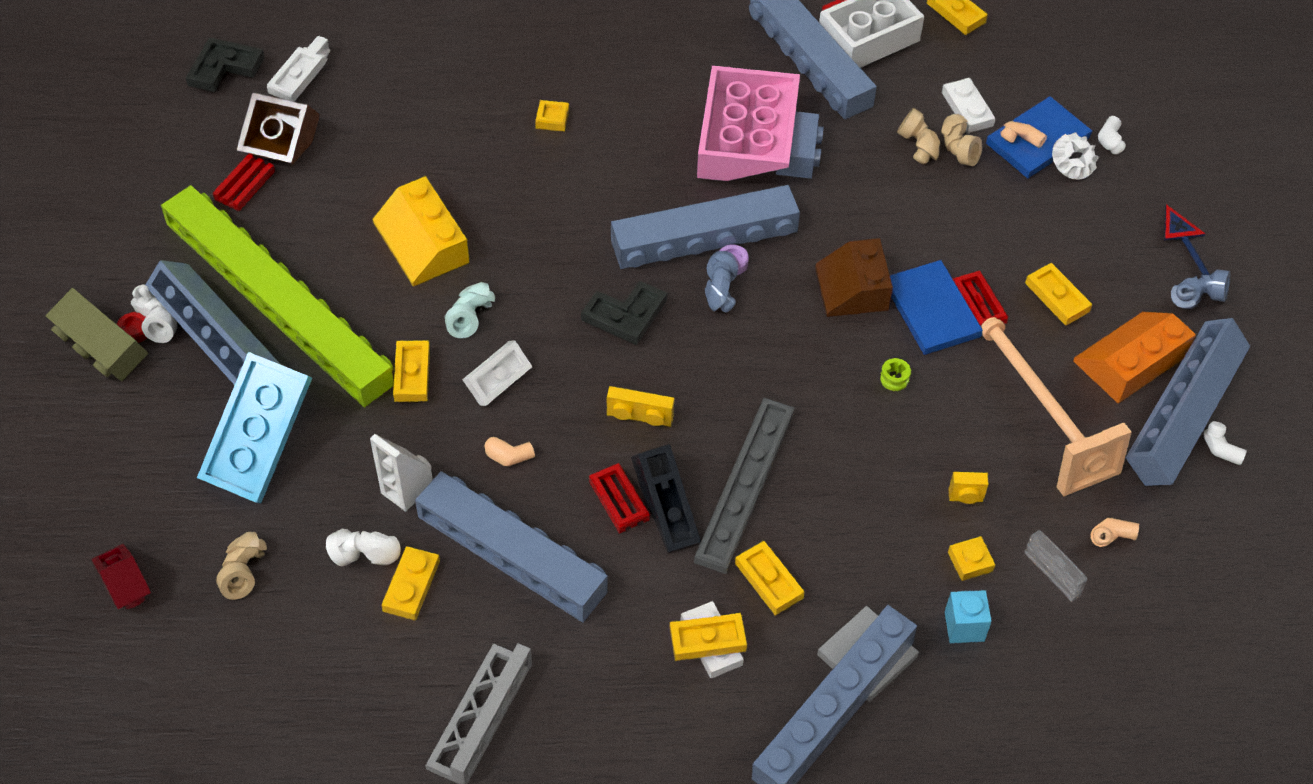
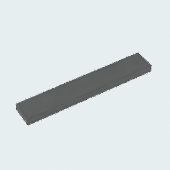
(744, 486)

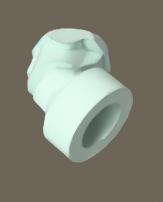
(462, 318)

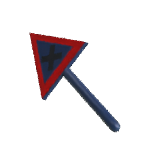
(1180, 228)

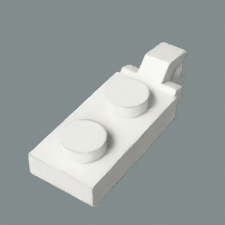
(299, 70)

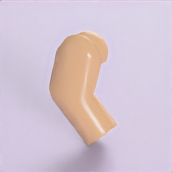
(506, 454)
(1111, 529)

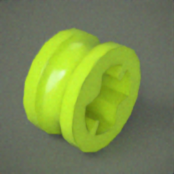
(898, 366)

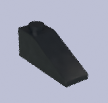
(666, 497)

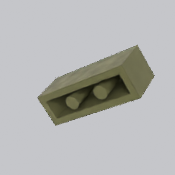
(95, 336)

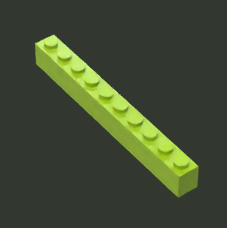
(279, 296)

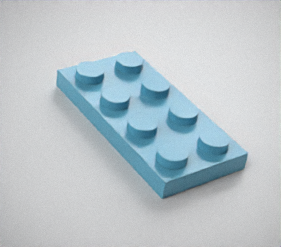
(254, 427)

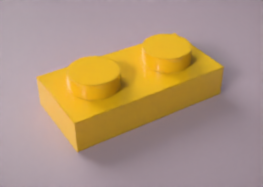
(960, 13)
(1058, 294)
(411, 371)
(640, 406)
(769, 577)
(410, 583)
(708, 636)

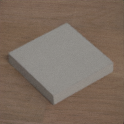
(847, 636)

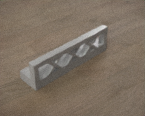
(487, 717)

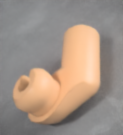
(1025, 131)

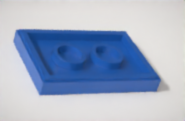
(1049, 119)
(933, 307)

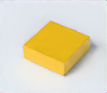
(552, 115)

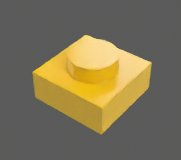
(968, 487)
(971, 558)

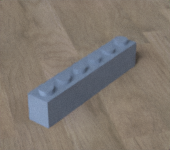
(816, 55)
(704, 226)
(205, 317)
(1188, 402)
(512, 546)
(835, 700)

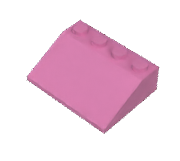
(747, 123)

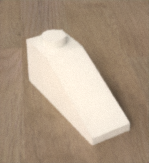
(400, 472)

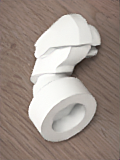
(158, 323)
(346, 546)

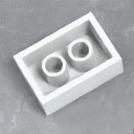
(873, 27)

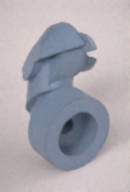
(722, 270)
(1189, 292)

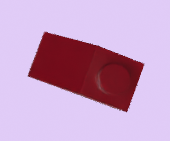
(121, 577)

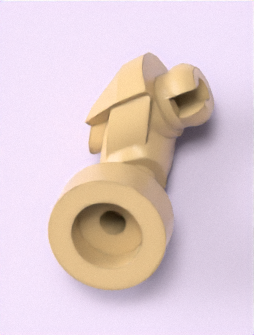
(927, 140)
(965, 148)
(235, 577)

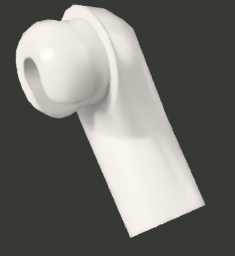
(1110, 137)
(1220, 447)

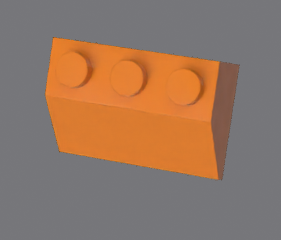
(1136, 353)

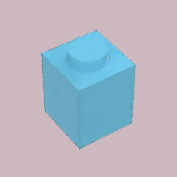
(967, 616)

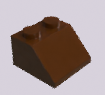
(277, 128)
(855, 279)

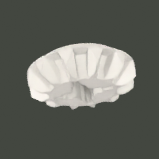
(1074, 168)

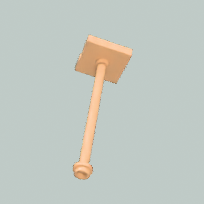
(1085, 459)

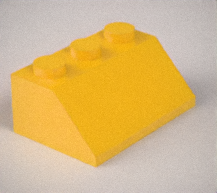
(421, 232)

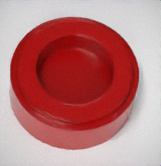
(132, 325)

